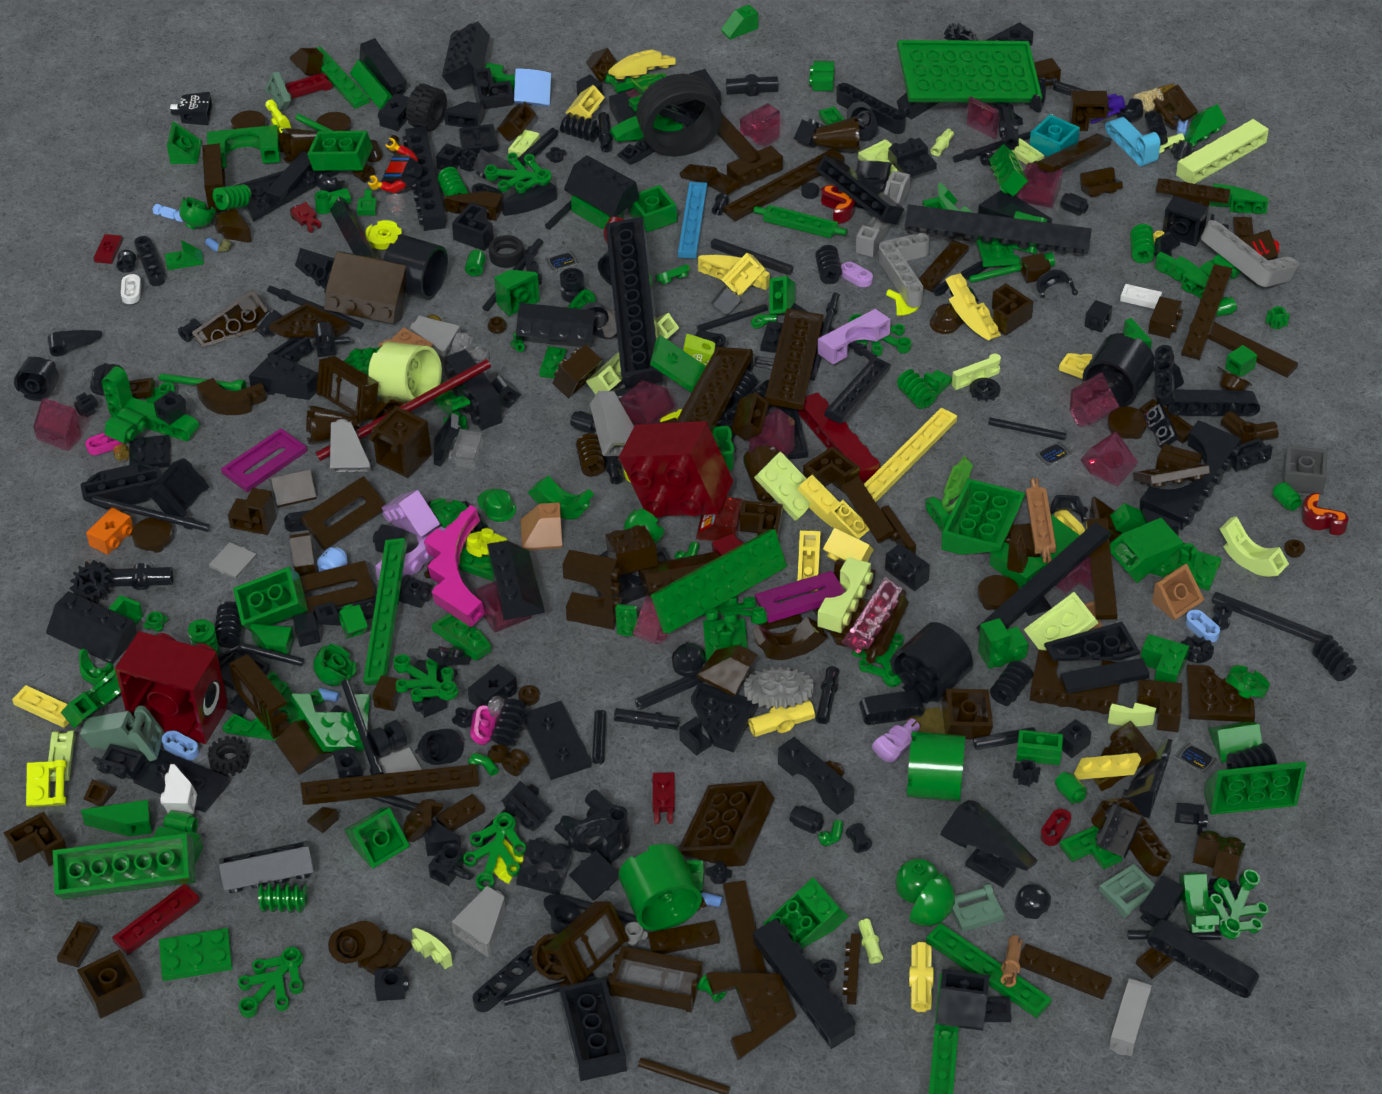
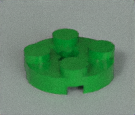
(446, 511)
(1247, 683)

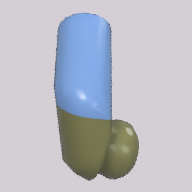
(218, 247)

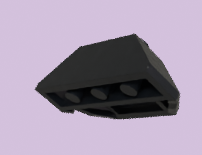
(121, 484)

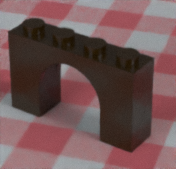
(604, 576)
(1049, 689)

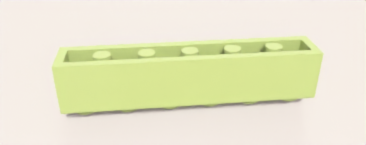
(1222, 152)

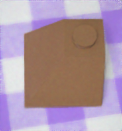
(542, 527)

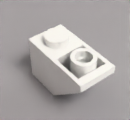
(178, 792)

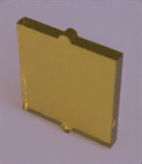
(930, 721)

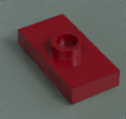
(108, 248)

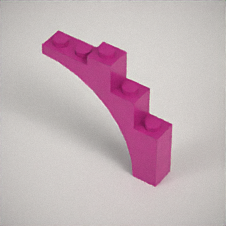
(444, 568)

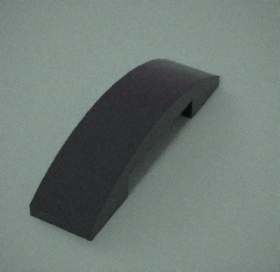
(329, 614)

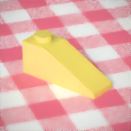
(809, 554)

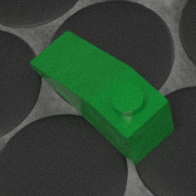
(590, 213)

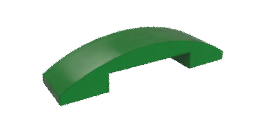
(948, 199)
(449, 402)

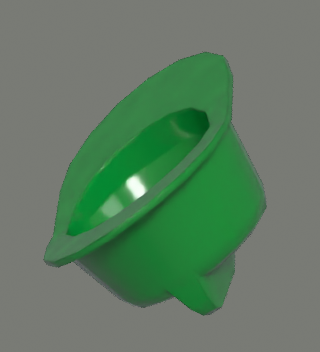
(497, 504)

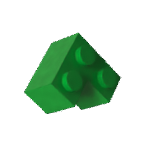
(1001, 645)
(1166, 657)

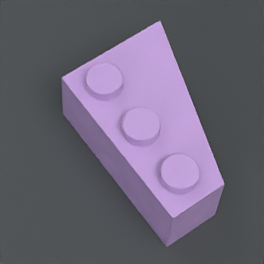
(410, 513)

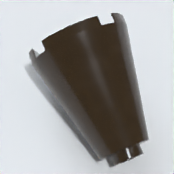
(839, 135)
(295, 141)
(319, 423)
(754, 463)

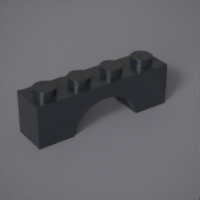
(832, 788)

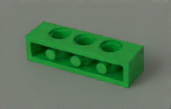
(1007, 170)

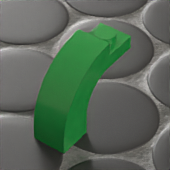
(570, 505)
(1194, 900)

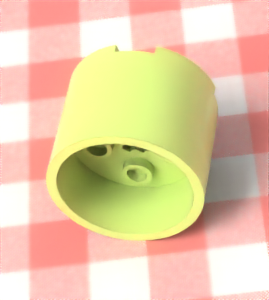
(405, 370)

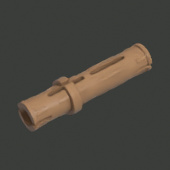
(1011, 965)

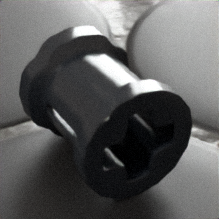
(185, 332)
(1218, 609)
(858, 838)

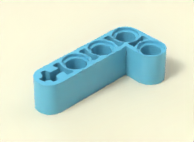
(1141, 148)

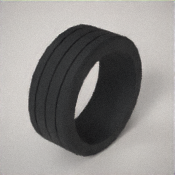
(666, 92)

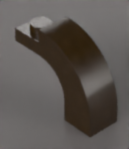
(229, 402)
(792, 643)

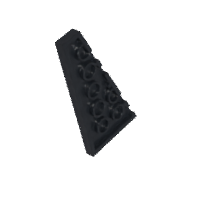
(261, 205)

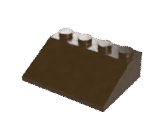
(366, 287)
(727, 823)

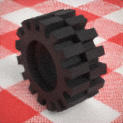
(224, 747)

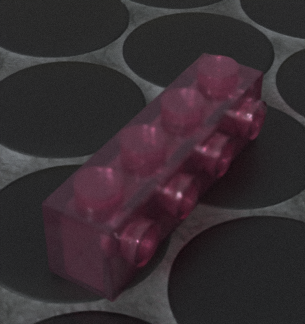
(872, 615)

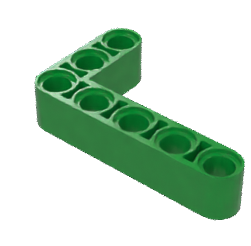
(119, 396)

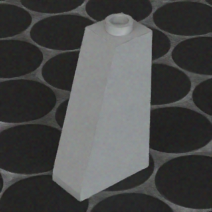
(611, 422)

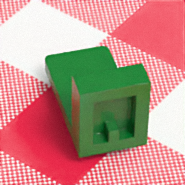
(626, 619)

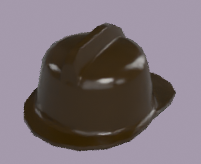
(945, 319)
(1232, 382)
(355, 942)

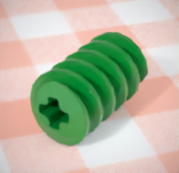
(451, 182)
(231, 197)
(1142, 243)
(916, 389)
(203, 632)
(282, 898)

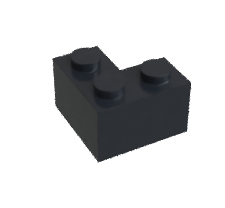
(489, 93)
(473, 227)

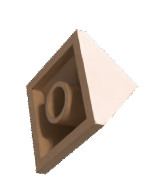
(1177, 592)

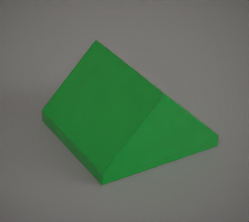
(182, 145)
(1235, 737)

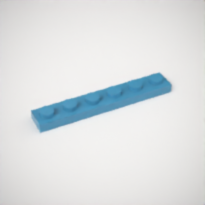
(692, 220)

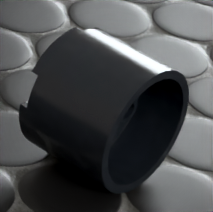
(424, 262)
(1124, 364)
(932, 661)

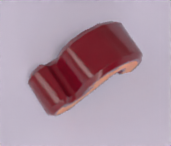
(839, 201)
(1322, 518)

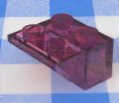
(1092, 400)
(57, 425)

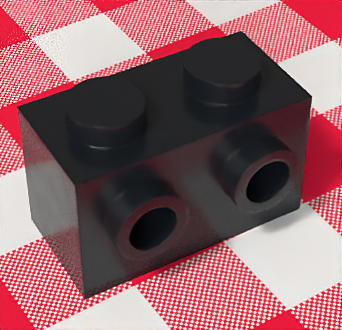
(907, 567)

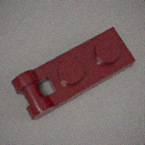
(308, 85)

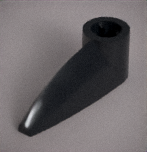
(62, 341)

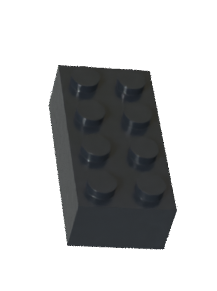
(464, 54)
(484, 399)
(592, 1029)

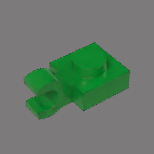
(367, 205)

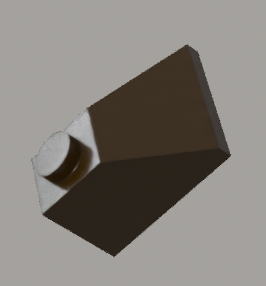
(728, 668)

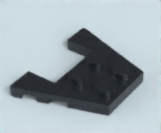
(236, 704)

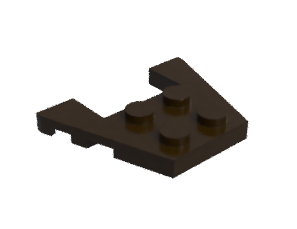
(763, 1002)

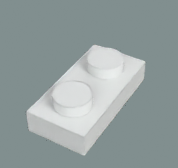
(1140, 296)

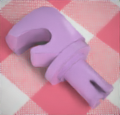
(896, 743)

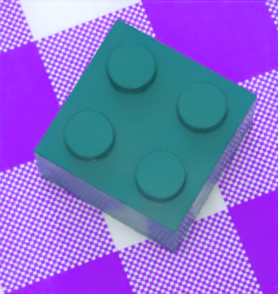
(1053, 135)

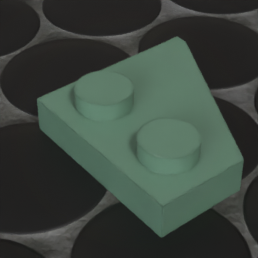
(277, 88)

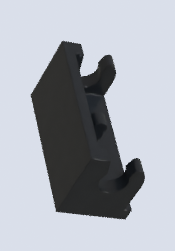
(1161, 901)

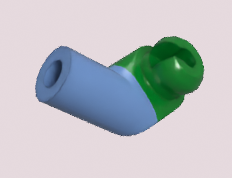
(322, 695)

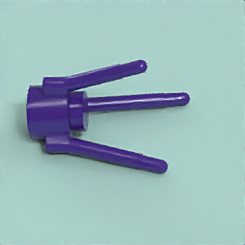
(1115, 104)

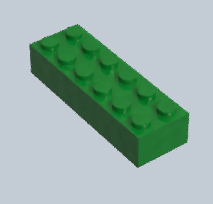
(124, 866)

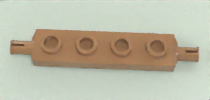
(1040, 520)

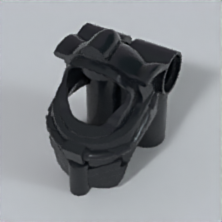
(602, 820)

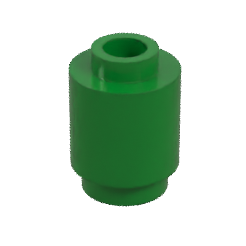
(475, 263)
(1287, 496)
(1070, 787)
(181, 821)

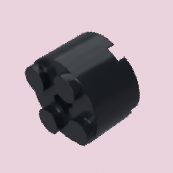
(36, 378)

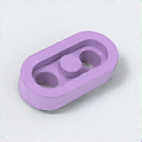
(856, 274)

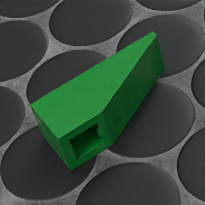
(1203, 123)
(124, 819)

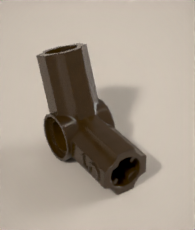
(1248, 430)

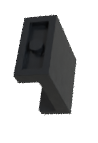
(177, 488)

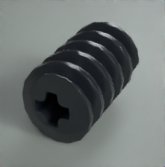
(579, 127)
(828, 264)
(743, 388)
(228, 625)
(1334, 658)
(1011, 682)
(508, 722)
(1251, 757)

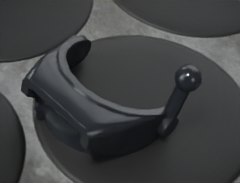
(1036, 103)
(1052, 277)
(1069, 502)

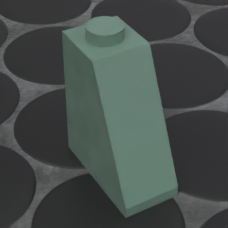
(109, 729)

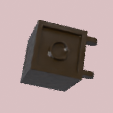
(401, 442)

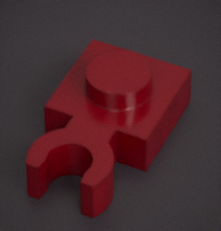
(305, 215)

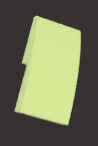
(1140, 715)
(430, 945)

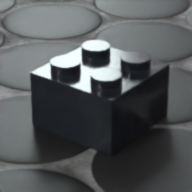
(1185, 220)

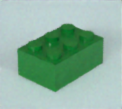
(340, 150)
(270, 598)

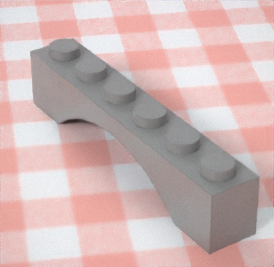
(874, 232)

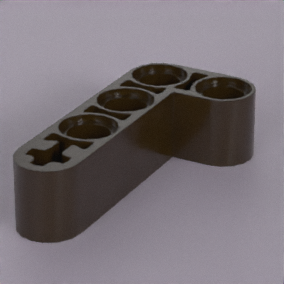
(1146, 844)

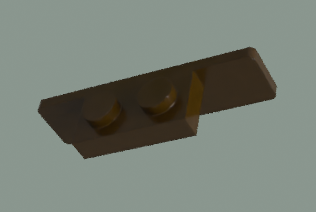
(1194, 192)

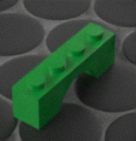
(92, 700)

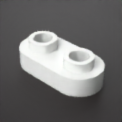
(131, 289)

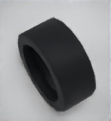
(503, 242)

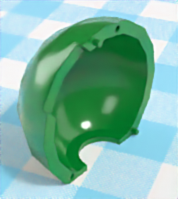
(933, 903)

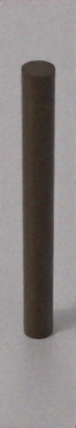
(684, 1076)

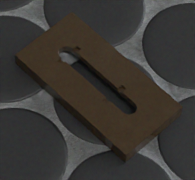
(330, 535)
(355, 571)

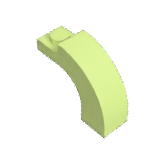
(1249, 555)

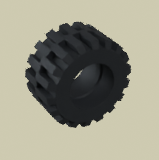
(426, 107)

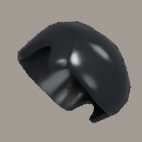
(1133, 110)
(329, 184)
(1032, 901)

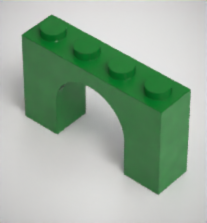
(263, 138)
(1063, 537)

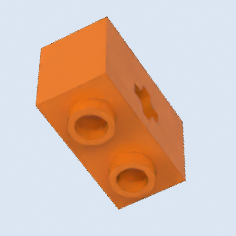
(110, 531)

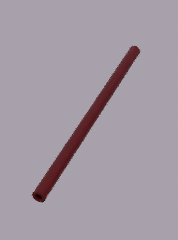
(419, 401)

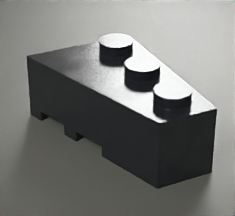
(285, 377)

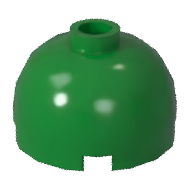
(195, 213)
(645, 518)
(333, 665)
(912, 878)

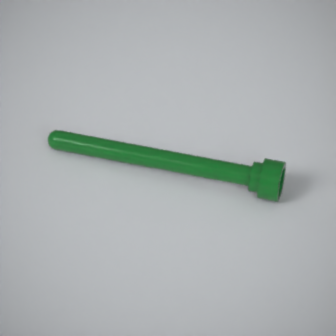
(1006, 270)
(233, 386)

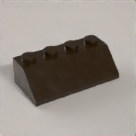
(671, 570)

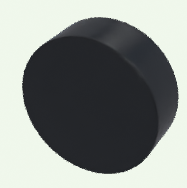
(810, 190)

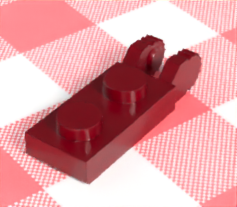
(663, 795)

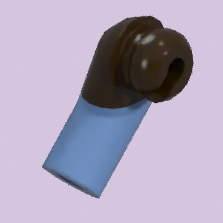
(710, 899)

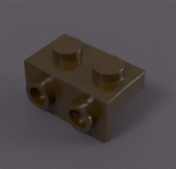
(1100, 181)
(420, 818)

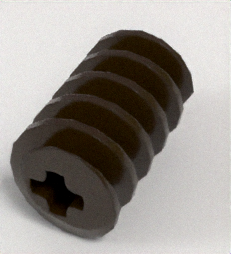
(590, 455)

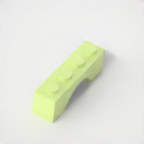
(837, 611)

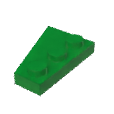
(462, 636)

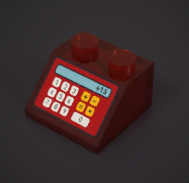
(724, 523)

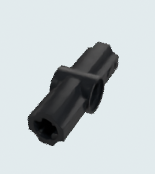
(752, 85)
(1008, 128)
(142, 576)

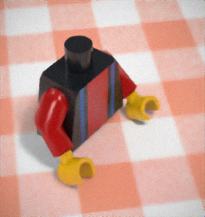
(400, 172)

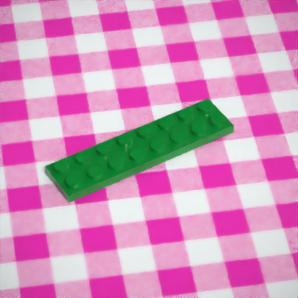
(718, 581)

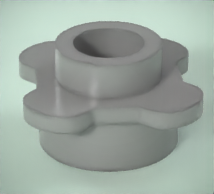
(635, 928)

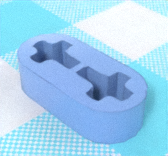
(1203, 625)
(177, 747)

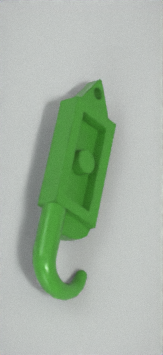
(956, 482)

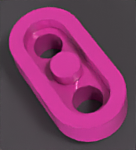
(100, 444)
(482, 725)

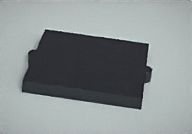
(594, 875)

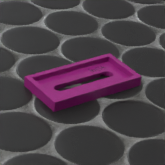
(280, 439)
(800, 604)

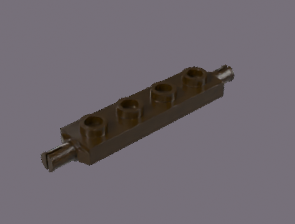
(886, 634)

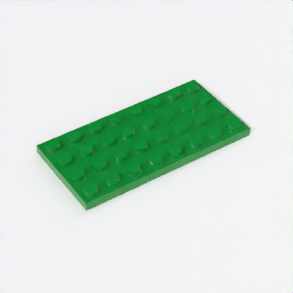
(968, 68)

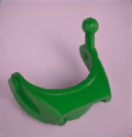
(89, 672)

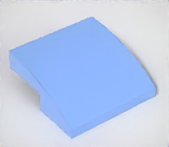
(532, 87)

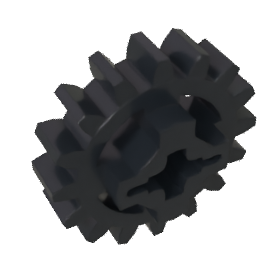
(959, 32)
(96, 573)

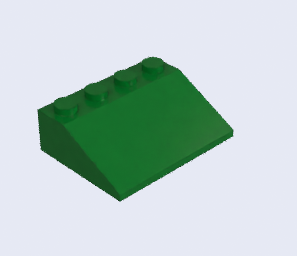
(981, 518)
(1254, 788)

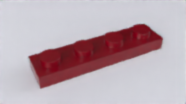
(155, 919)

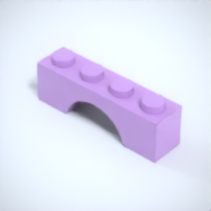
(868, 326)
(415, 559)

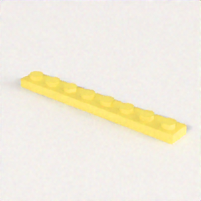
(910, 453)

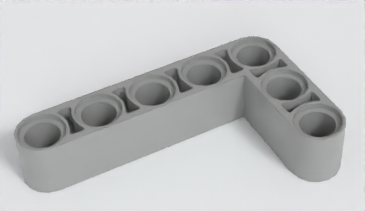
(894, 258)
(1246, 259)

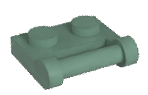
(151, 736)
(1124, 885)
(977, 914)

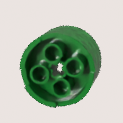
(935, 766)
(660, 887)

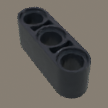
(891, 707)

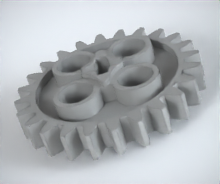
(778, 687)

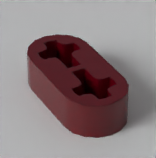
(1051, 825)

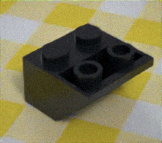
(962, 999)

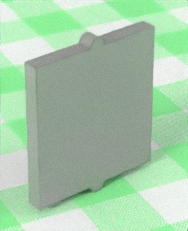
(232, 560)
(399, 762)

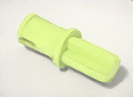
(942, 142)
(870, 941)

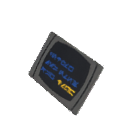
(562, 260)
(1053, 453)
(1196, 757)

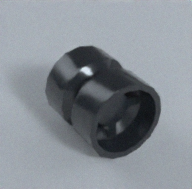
(571, 283)
(390, 737)

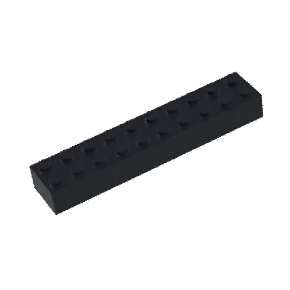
(633, 300)

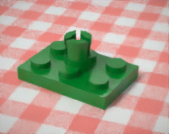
(1202, 565)
(721, 635)

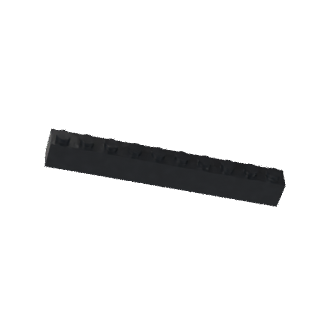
(998, 229)

